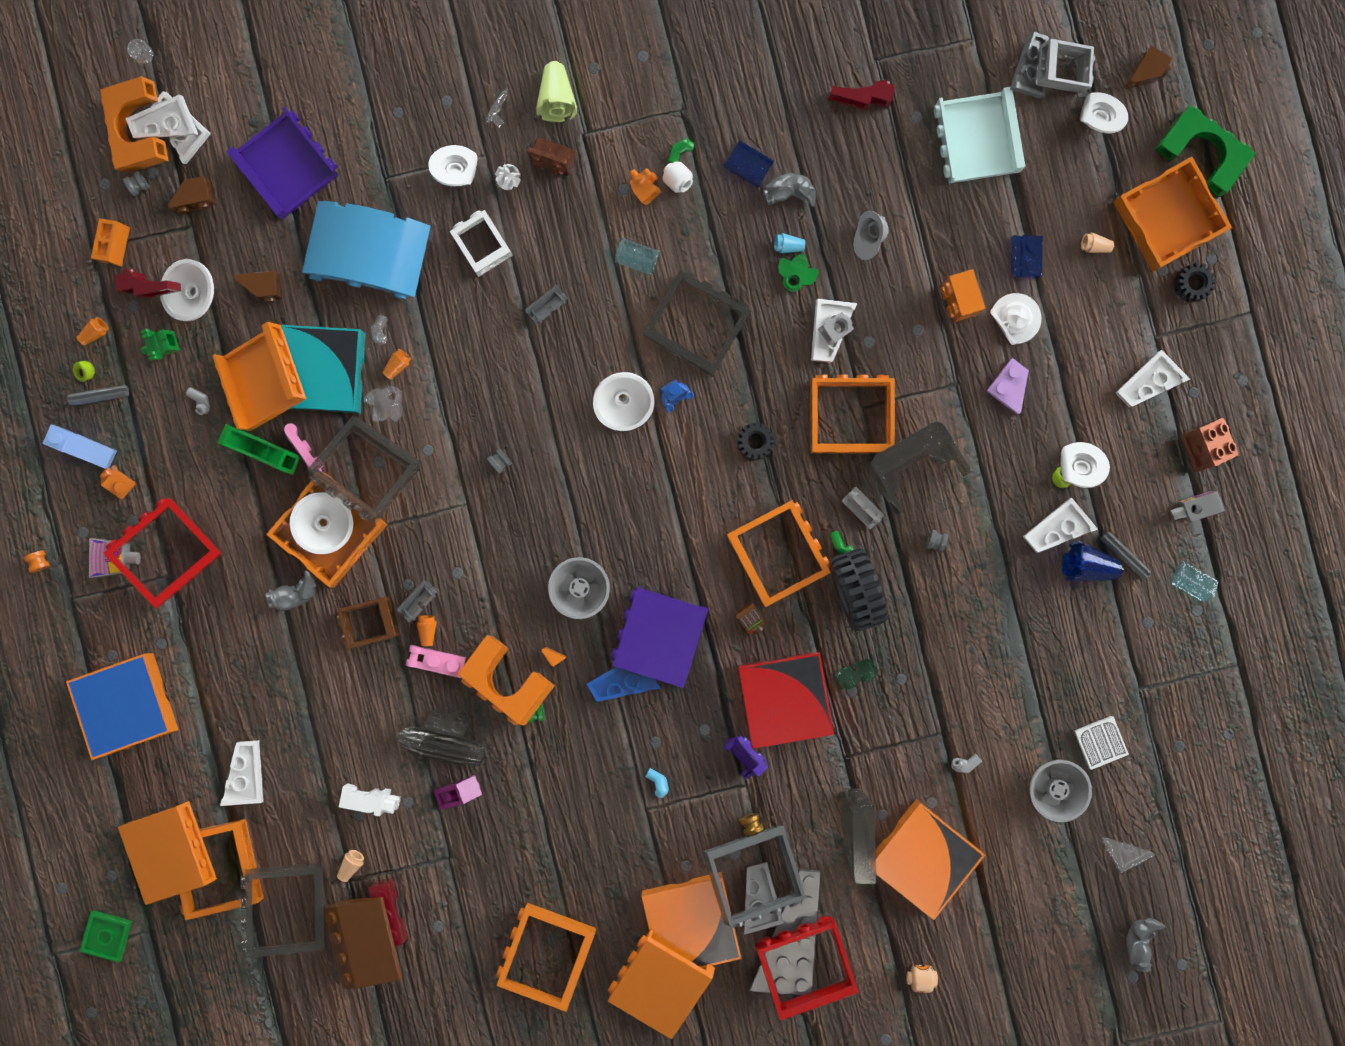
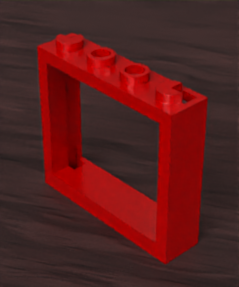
(145, 520)
(821, 996)

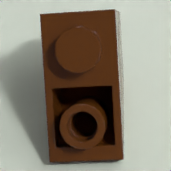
(193, 194)

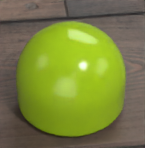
(87, 368)
(1058, 479)

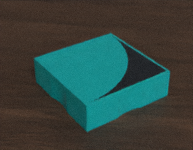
(328, 366)

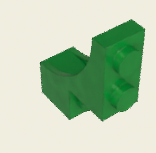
(259, 449)

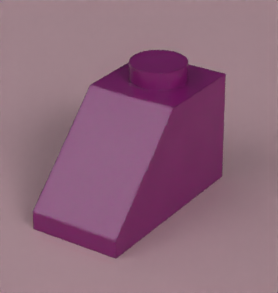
(458, 792)

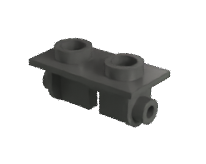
(546, 304)
(416, 600)

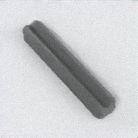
(98, 395)
(1125, 555)

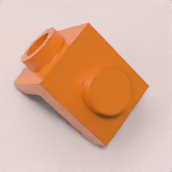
(116, 482)

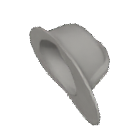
(869, 234)

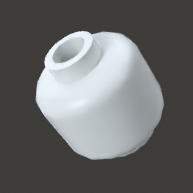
(677, 177)

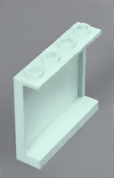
(979, 136)

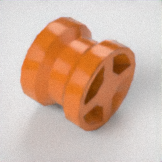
(36, 561)

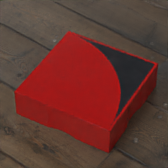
(785, 700)

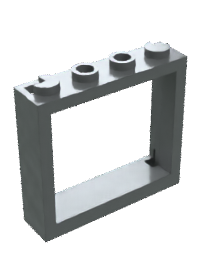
(772, 906)

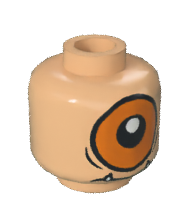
(922, 978)

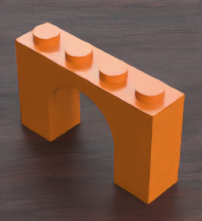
(118, 104)
(479, 673)

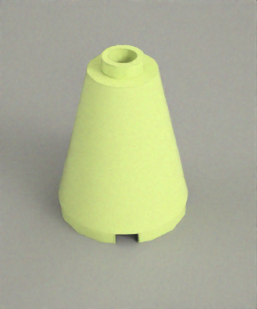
(555, 94)

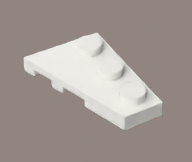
(163, 120)
(186, 145)
(825, 311)
(1152, 379)
(1060, 526)
(245, 776)

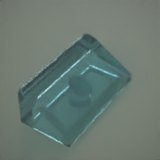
(636, 256)
(1195, 582)

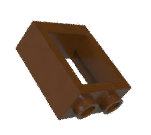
(387, 615)

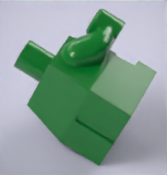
(159, 343)

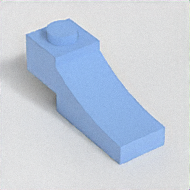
(79, 446)

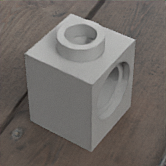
(828, 332)

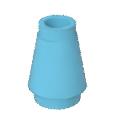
(787, 244)

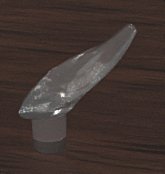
(492, 115)

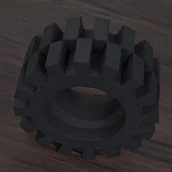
(1205, 276)
(768, 438)

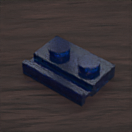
(749, 163)
(1026, 256)

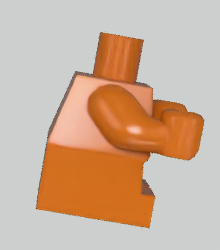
(643, 185)

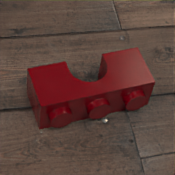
(387, 890)

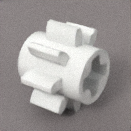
(507, 177)

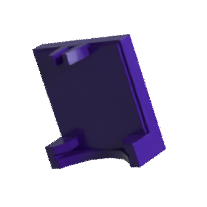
(752, 761)

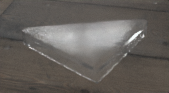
(1126, 855)

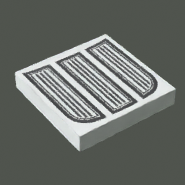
(1101, 742)

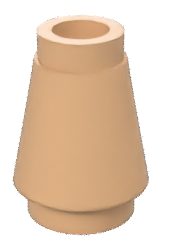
(1096, 244)
(351, 863)

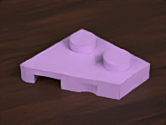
(1010, 386)

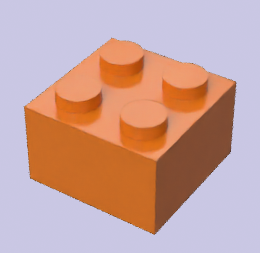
(962, 296)

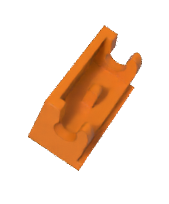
(110, 242)

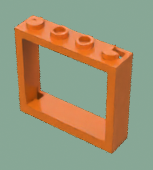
(859, 381)
(814, 545)
(247, 861)
(560, 921)

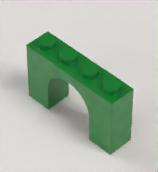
(1232, 153)

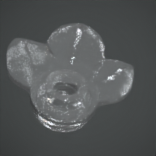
(383, 405)

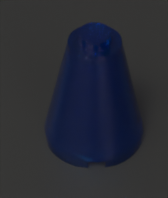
(1089, 564)

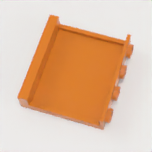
(260, 378)
(167, 853)
(659, 986)

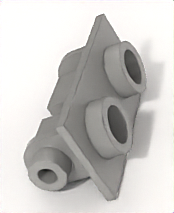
(862, 507)

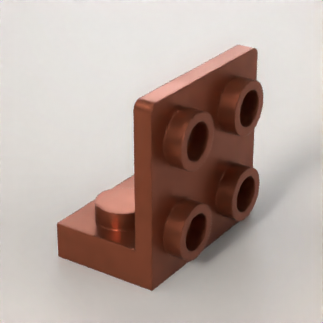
(552, 156)
(1209, 445)

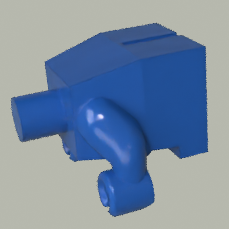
(674, 392)

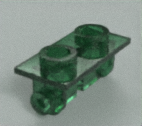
(864, 672)

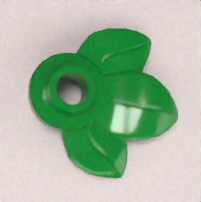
(797, 270)

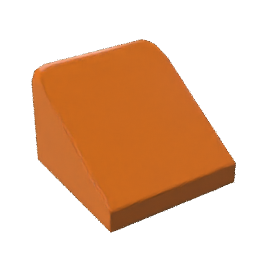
(552, 656)

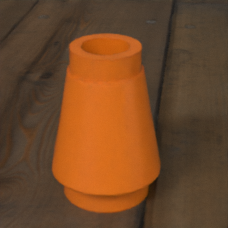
(93, 330)
(398, 362)
(426, 628)

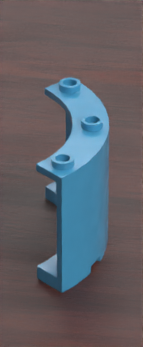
(366, 248)

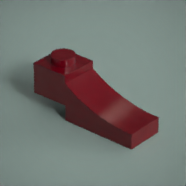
(879, 94)
(136, 283)

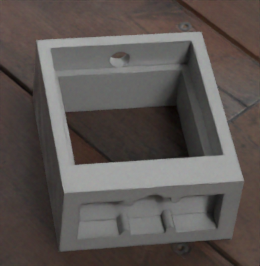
(1048, 61)

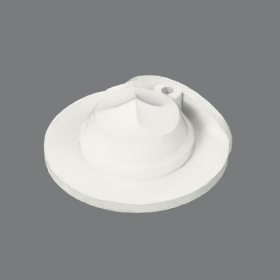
(1103, 113)
(453, 165)
(1017, 317)
(1084, 465)

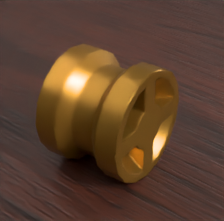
(751, 824)

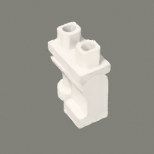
(368, 802)

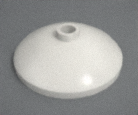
(193, 277)
(626, 412)
(306, 523)

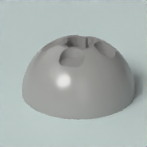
(565, 582)
(1066, 799)

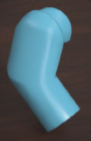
(660, 782)

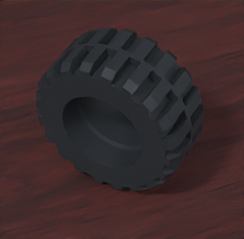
(859, 589)

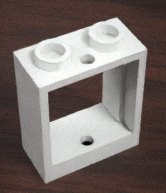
(491, 260)

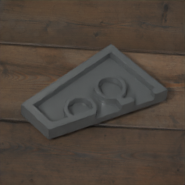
(1026, 74)

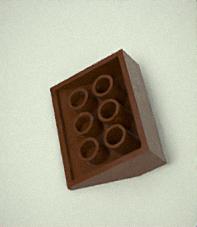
(362, 942)

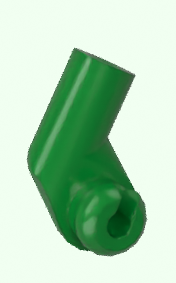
(678, 148)
(838, 543)

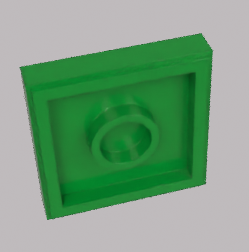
(106, 936)

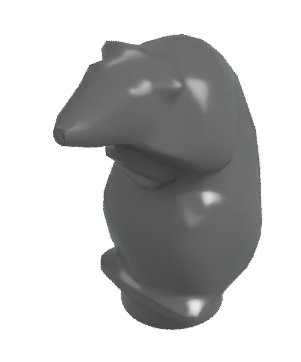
(789, 185)
(290, 597)
(1138, 941)

